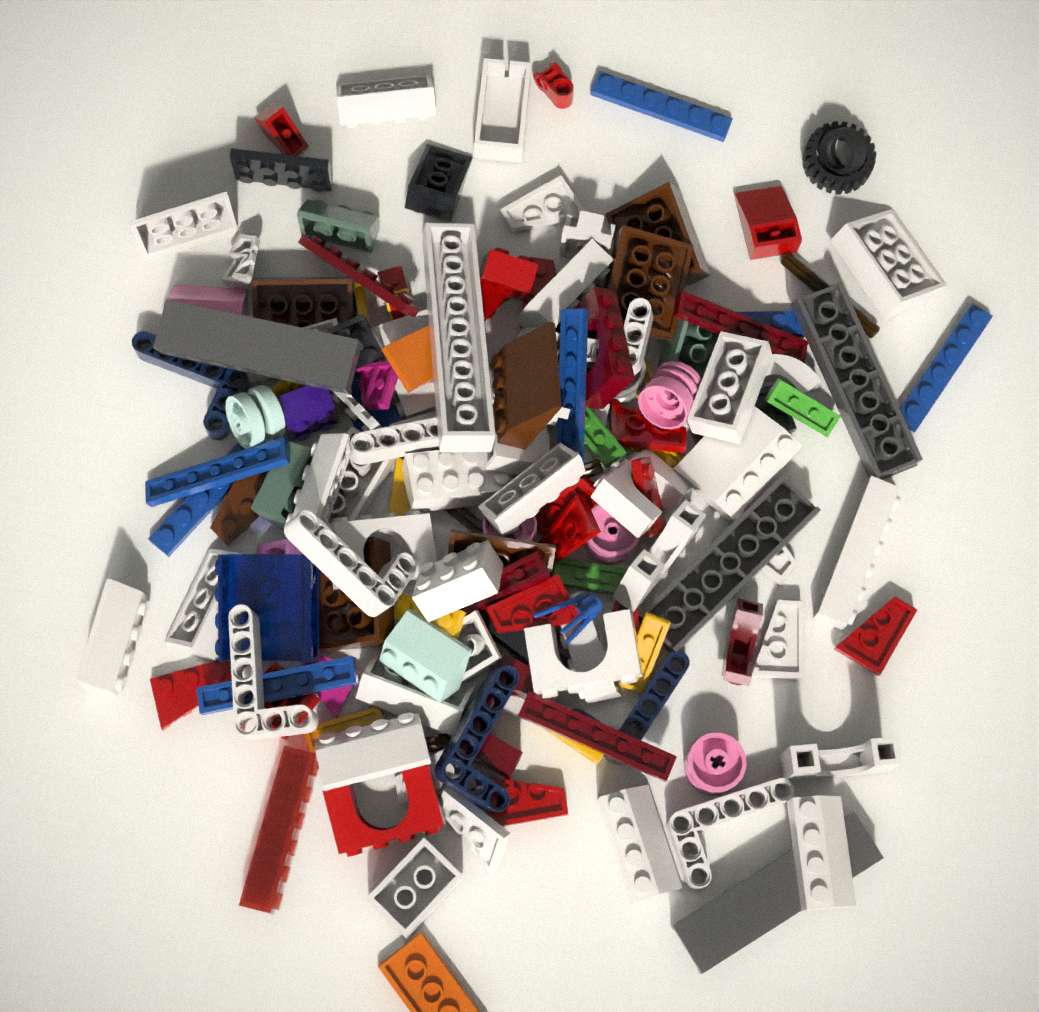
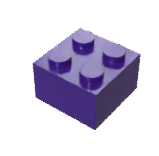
(307, 411)

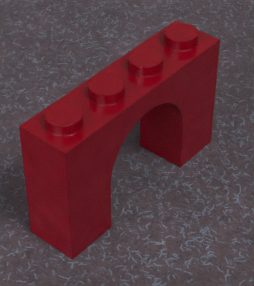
(613, 364)
(495, 753)

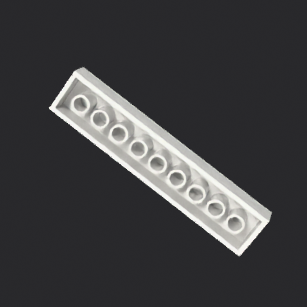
(457, 339)

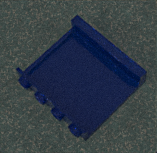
(282, 594)

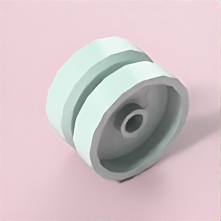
(255, 416)

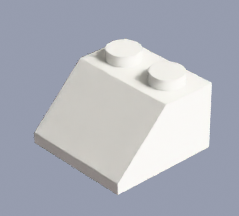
(484, 651)

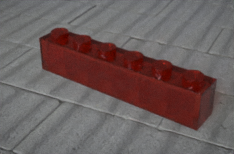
(278, 831)

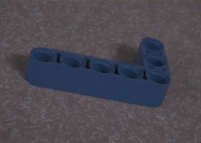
(199, 373)
(653, 696)
(475, 740)

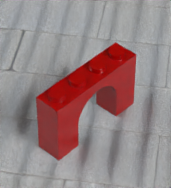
(354, 832)

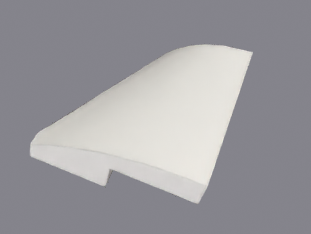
(244, 255)

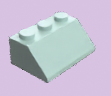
(425, 656)

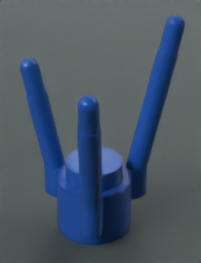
(587, 608)

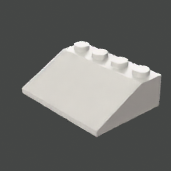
(184, 224)
(886, 262)
(734, 473)

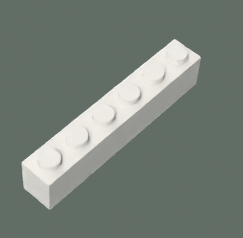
(857, 552)

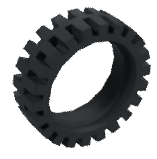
(827, 179)

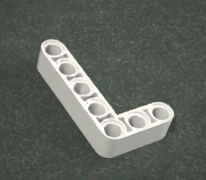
(632, 325)
(397, 436)
(346, 569)
(254, 683)
(719, 817)

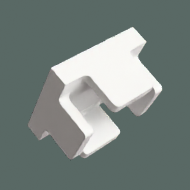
(587, 228)

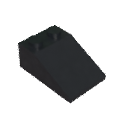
(438, 182)

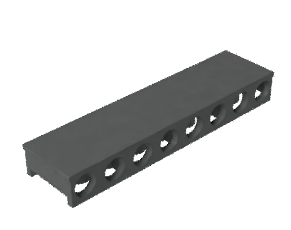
(258, 346)
(856, 382)
(731, 562)
(759, 903)

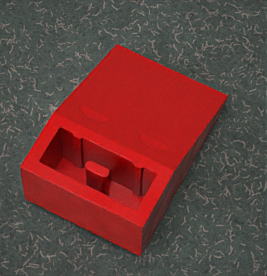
(768, 222)

